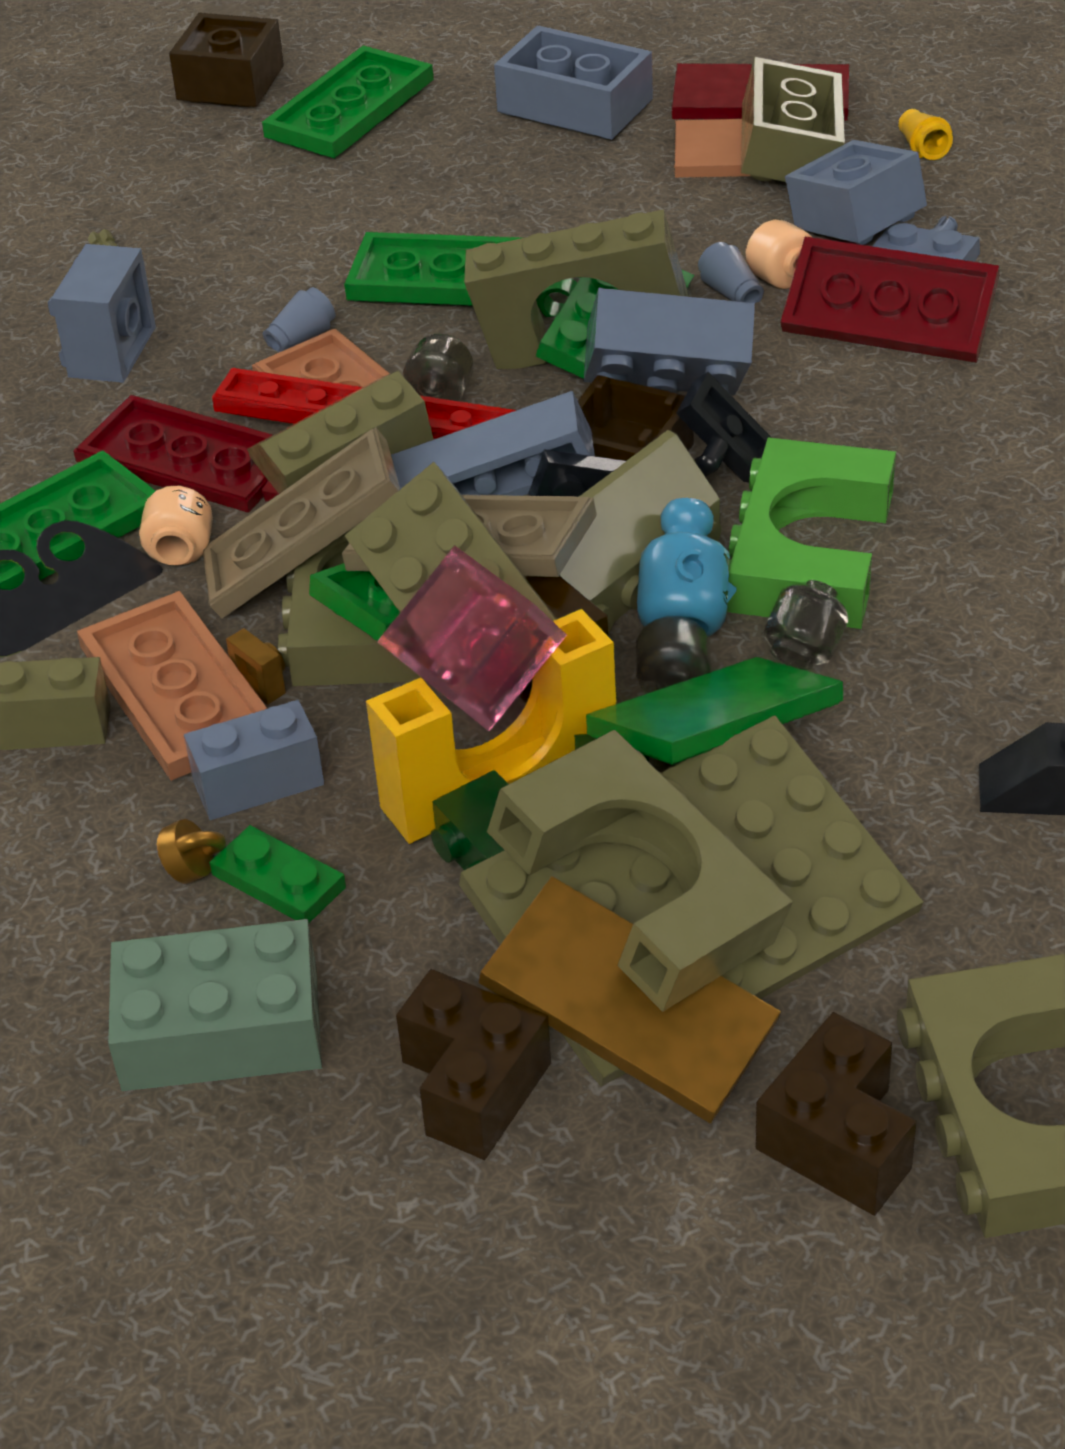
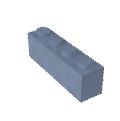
(503, 451)

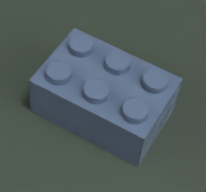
(574, 81)
(668, 339)

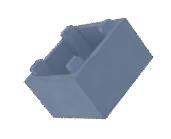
(856, 191)
(103, 313)

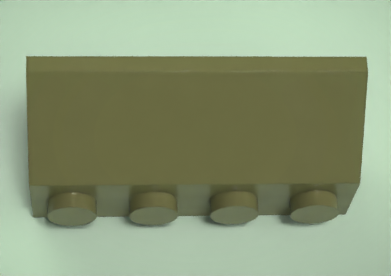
(630, 518)

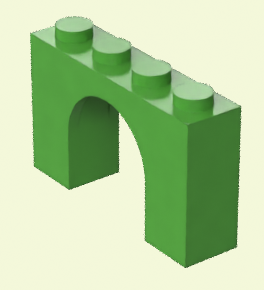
(799, 483)

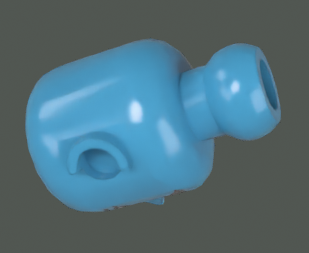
(685, 569)

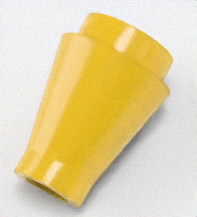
(926, 134)

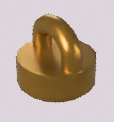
(188, 850)

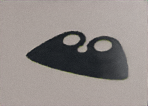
(83, 585)

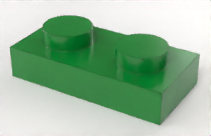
(277, 874)

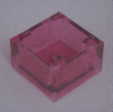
(472, 637)

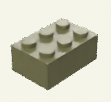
(789, 118)

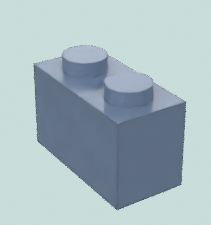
(254, 759)

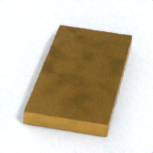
(565, 965)

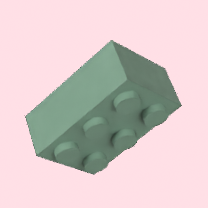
(214, 1005)

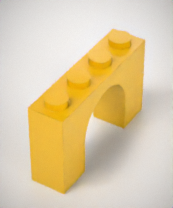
(416, 737)

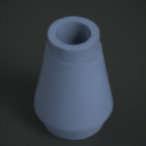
(729, 274)
(300, 320)

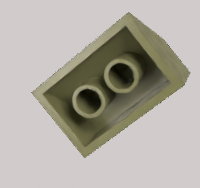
(384, 404)

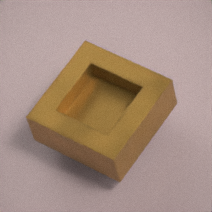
(258, 663)

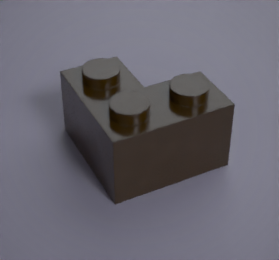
(478, 1055)
(830, 1120)

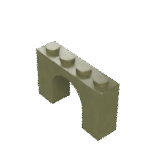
(510, 275)
(325, 646)
(619, 797)
(959, 1027)

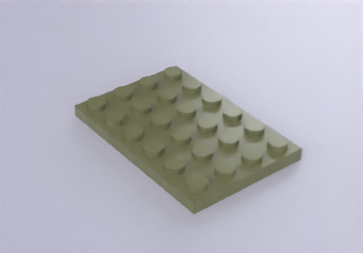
(781, 818)

